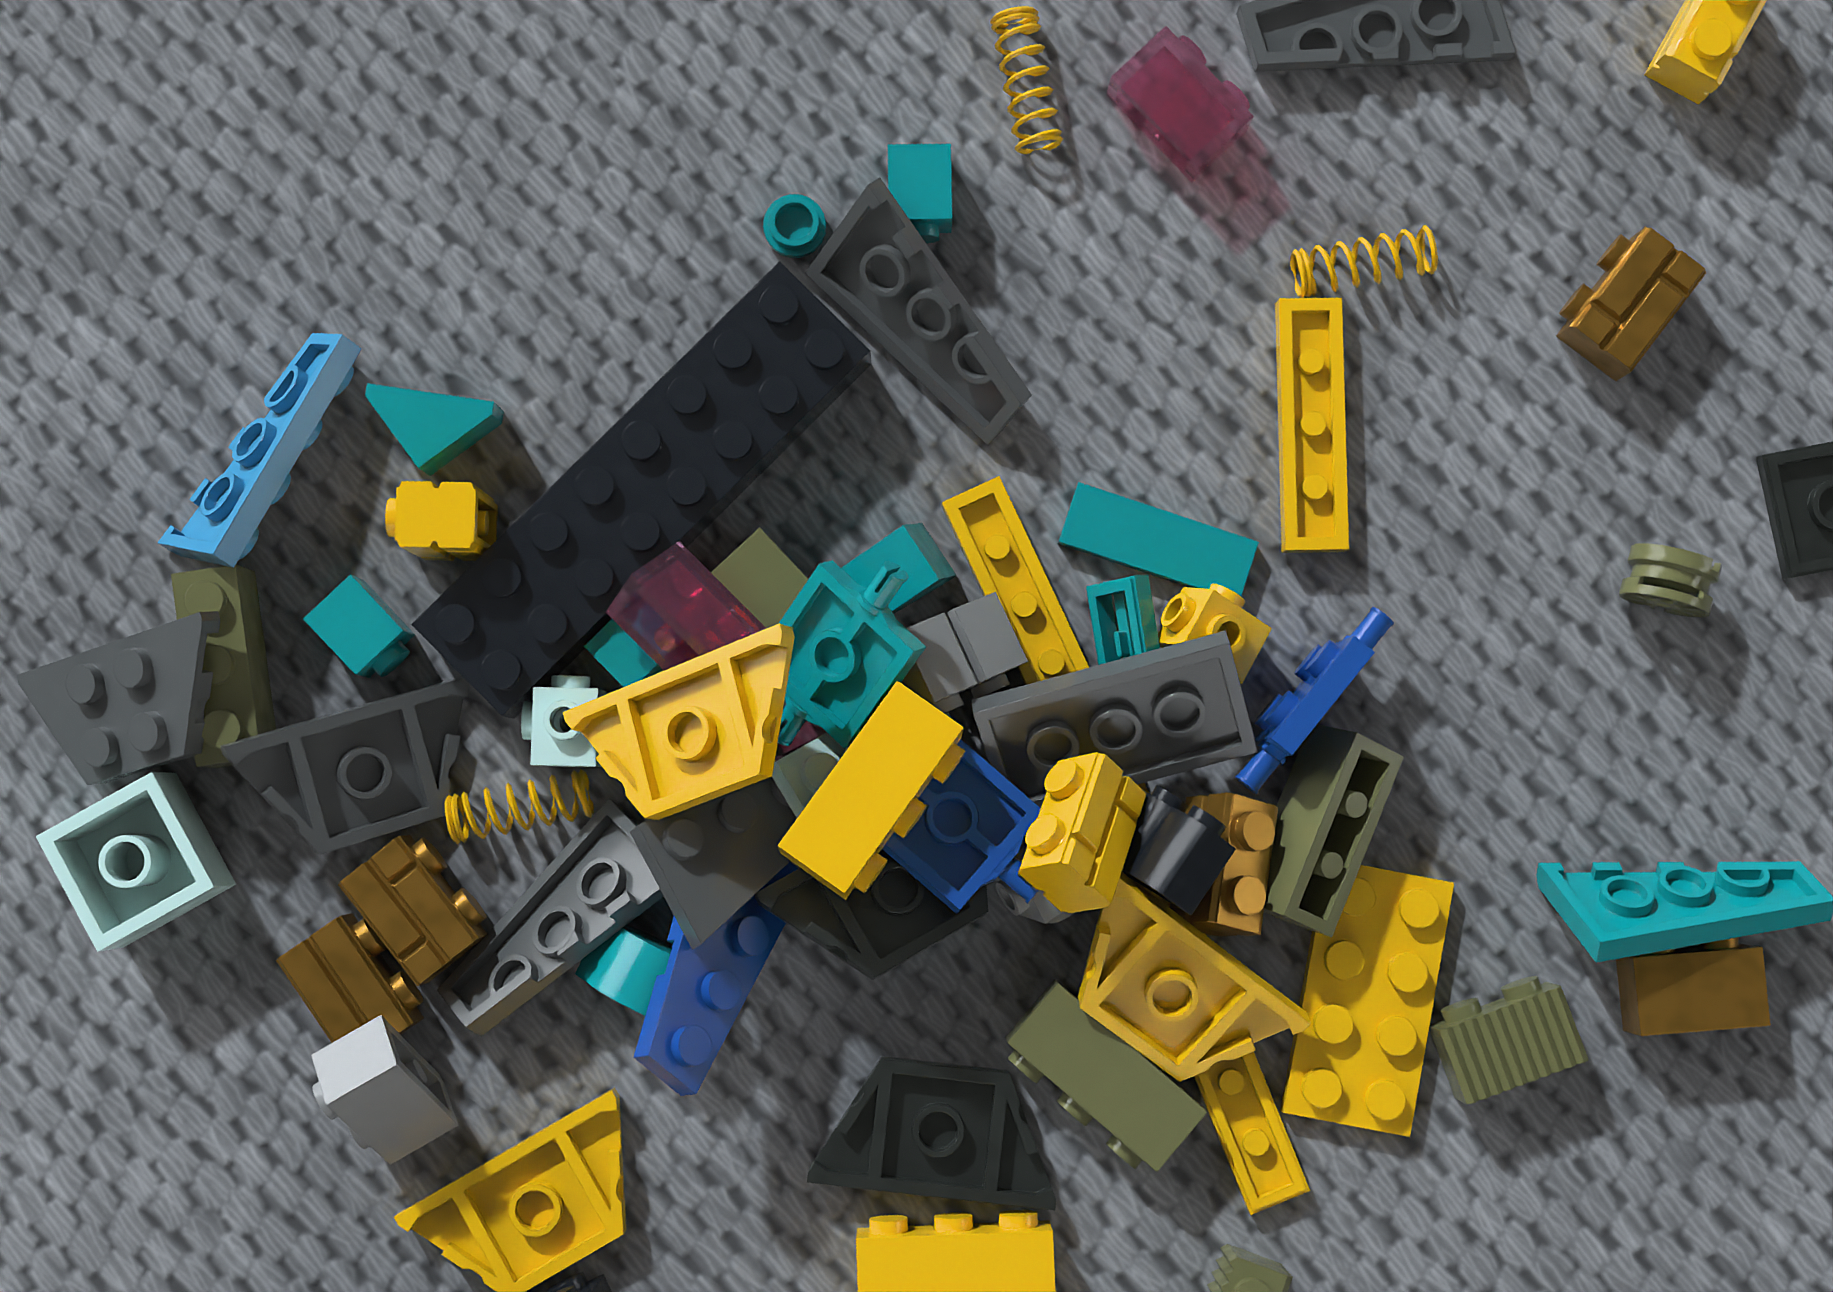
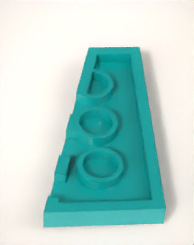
(1679, 905)

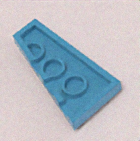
(264, 454)

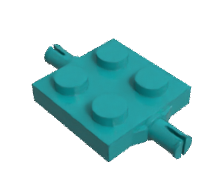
(844, 651)

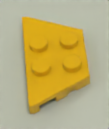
(693, 725)
(1175, 988)
(534, 1202)

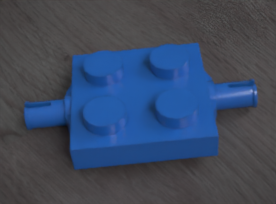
(1324, 678)
(967, 833)

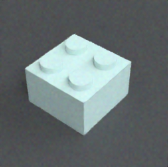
(135, 860)

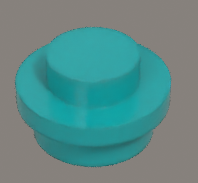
(794, 226)

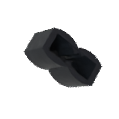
(1176, 851)

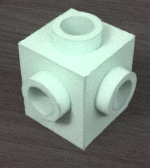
(543, 723)

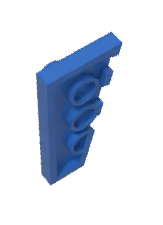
(704, 993)

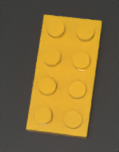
(1370, 1004)

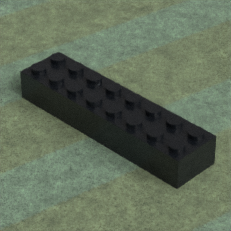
(643, 489)

